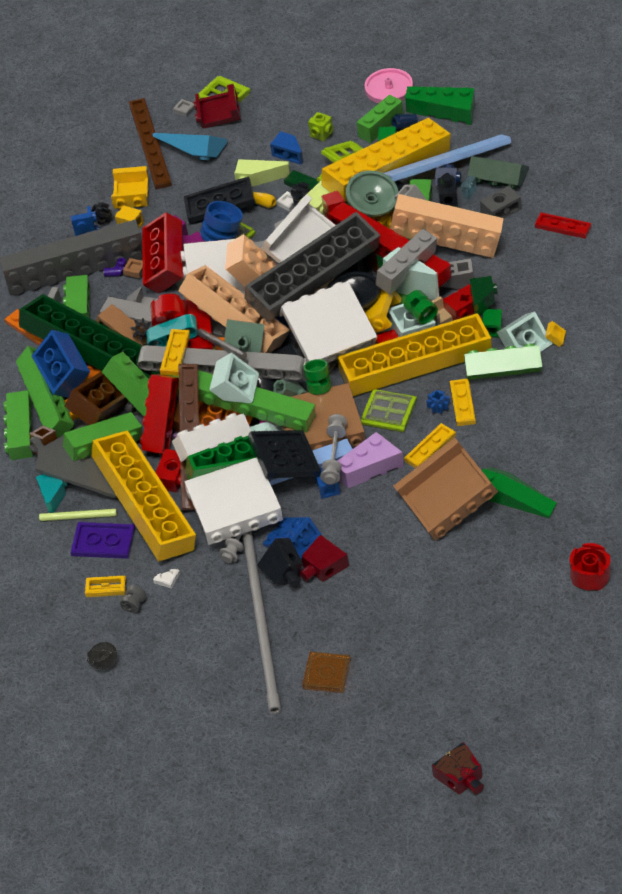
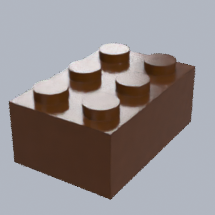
(95, 400)

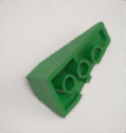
(518, 494)

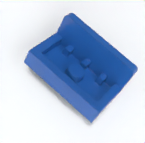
(84, 222)

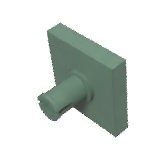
(244, 335)

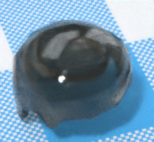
(102, 656)

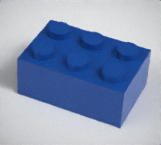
(60, 363)

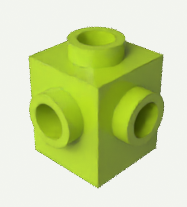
(320, 126)

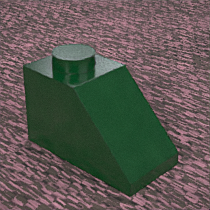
(482, 293)

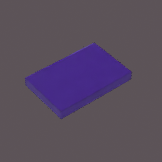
(103, 540)

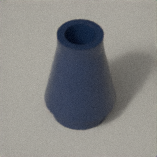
(403, 121)

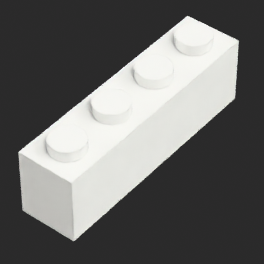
(210, 435)

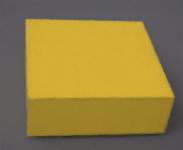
(555, 333)

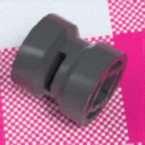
(133, 598)

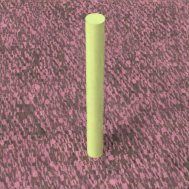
(78, 515)

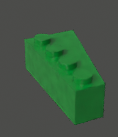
(441, 102)
(219, 457)

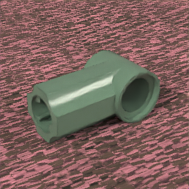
(288, 388)

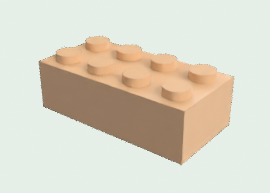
(246, 260)

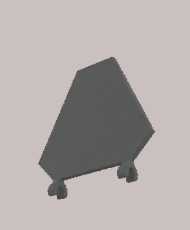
(56, 462)

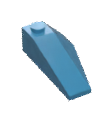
(196, 145)

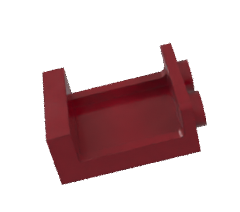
(217, 108)

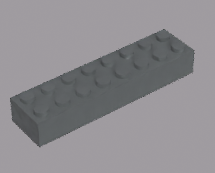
(71, 257)
(312, 266)

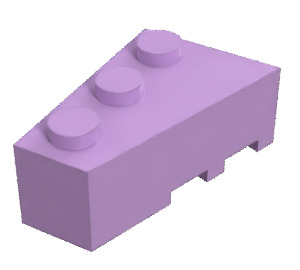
(369, 459)

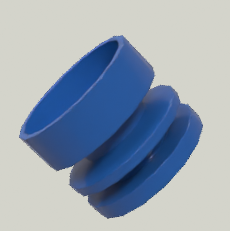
(221, 221)

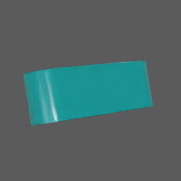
(159, 334)

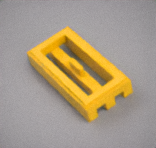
(105, 589)

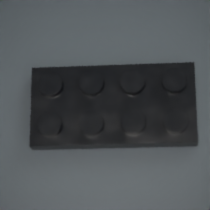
(235, 192)

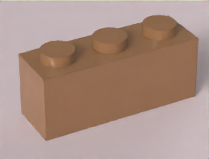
(116, 320)

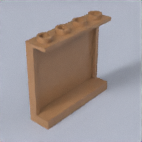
(335, 401)
(445, 489)

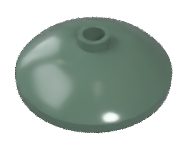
(371, 186)

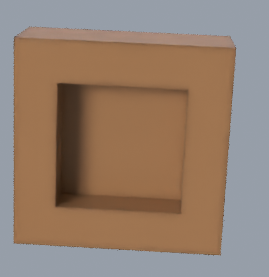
(133, 268)

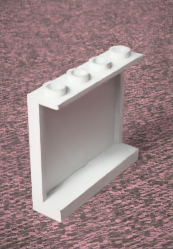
(296, 231)
(209, 254)
(329, 323)
(233, 501)

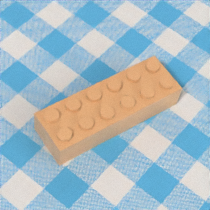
(451, 225)
(226, 302)

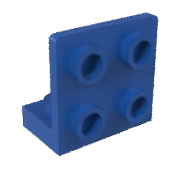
(300, 531)

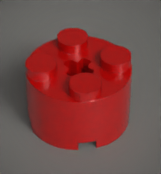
(167, 308)
(590, 567)

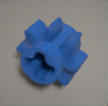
(438, 401)

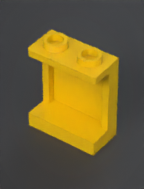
(130, 187)
(378, 310)

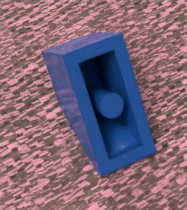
(286, 148)

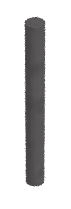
(222, 344)

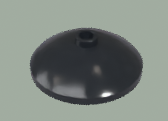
(363, 286)

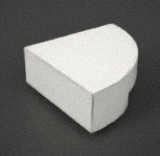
(286, 201)
(168, 578)

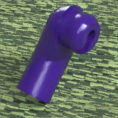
(117, 270)

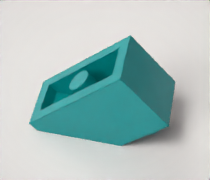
(51, 490)

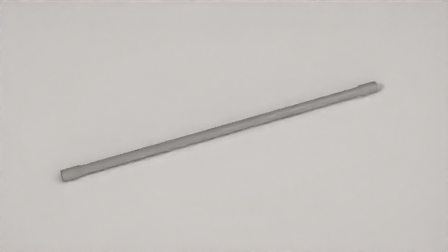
(272, 695)

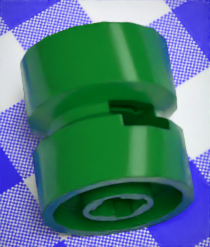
(420, 307)
(317, 376)

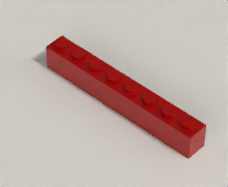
(391, 240)

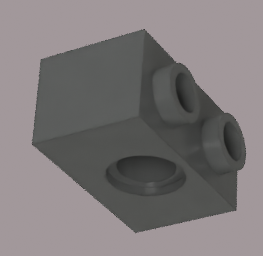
(501, 203)

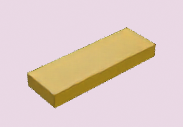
(174, 352)
(462, 402)
(431, 444)

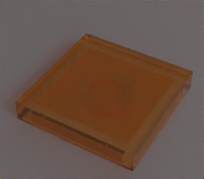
(326, 672)

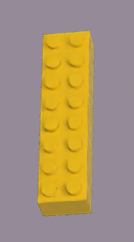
(398, 150)
(413, 354)
(143, 495)

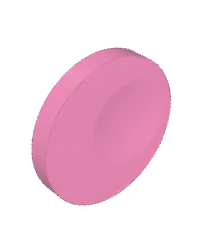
(387, 82)

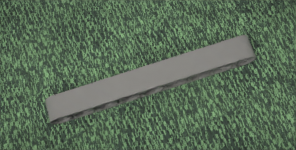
(266, 364)

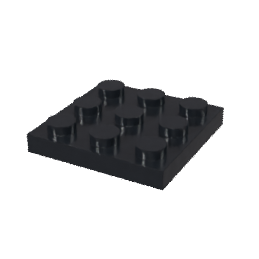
(284, 454)

